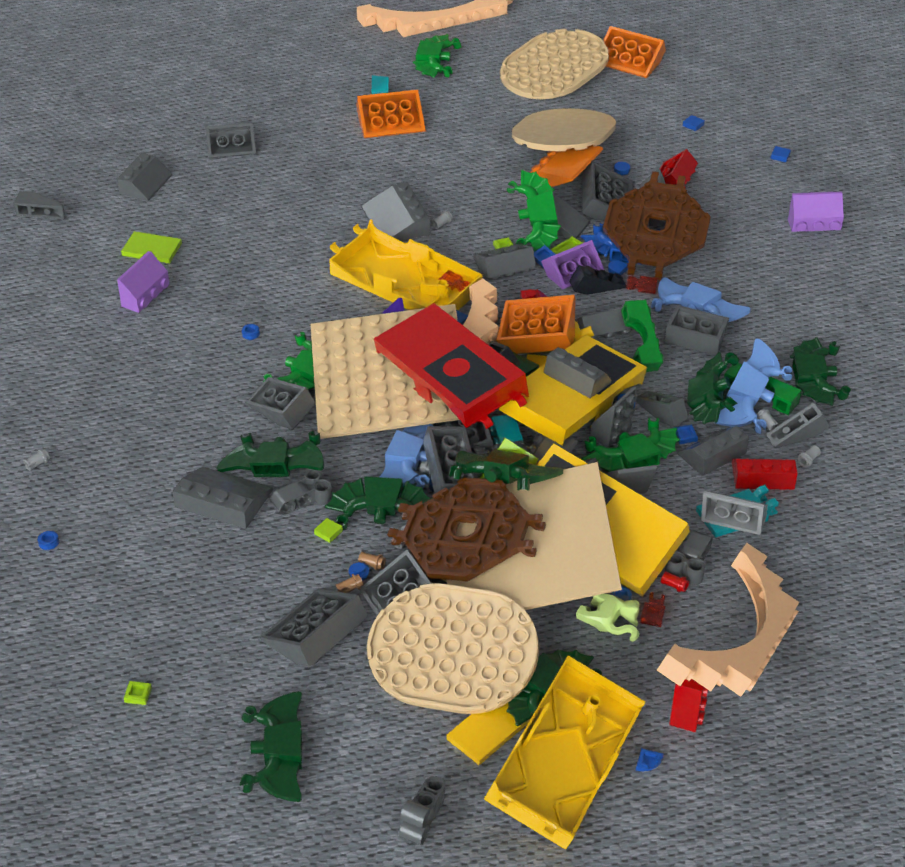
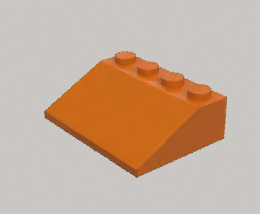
(633, 51)
(390, 113)
(566, 165)
(538, 324)

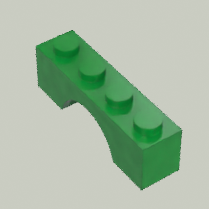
(638, 317)
(785, 397)

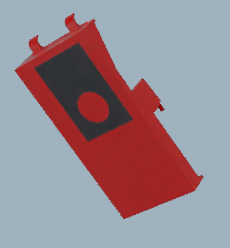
(453, 365)

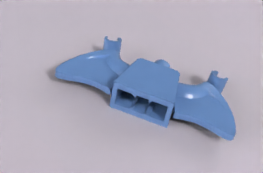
(698, 298)
(750, 386)
(405, 455)

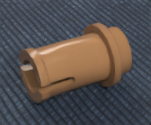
(377, 562)
(350, 584)

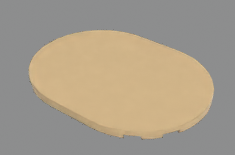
(554, 64)
(563, 129)
(453, 648)

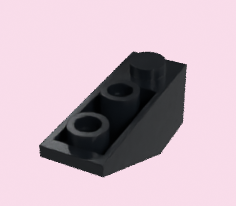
(592, 281)

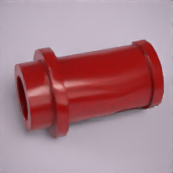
(674, 581)

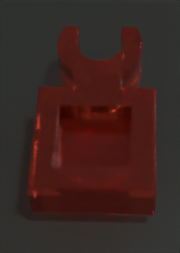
(454, 281)
(644, 284)
(653, 611)

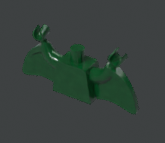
(274, 458)
(503, 466)
(280, 747)

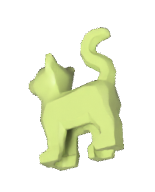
(608, 610)

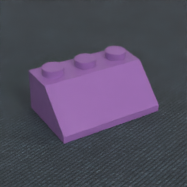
(816, 211)
(563, 265)
(142, 282)

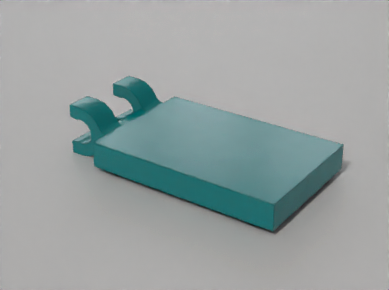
(757, 496)

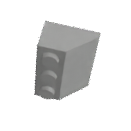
(733, 512)

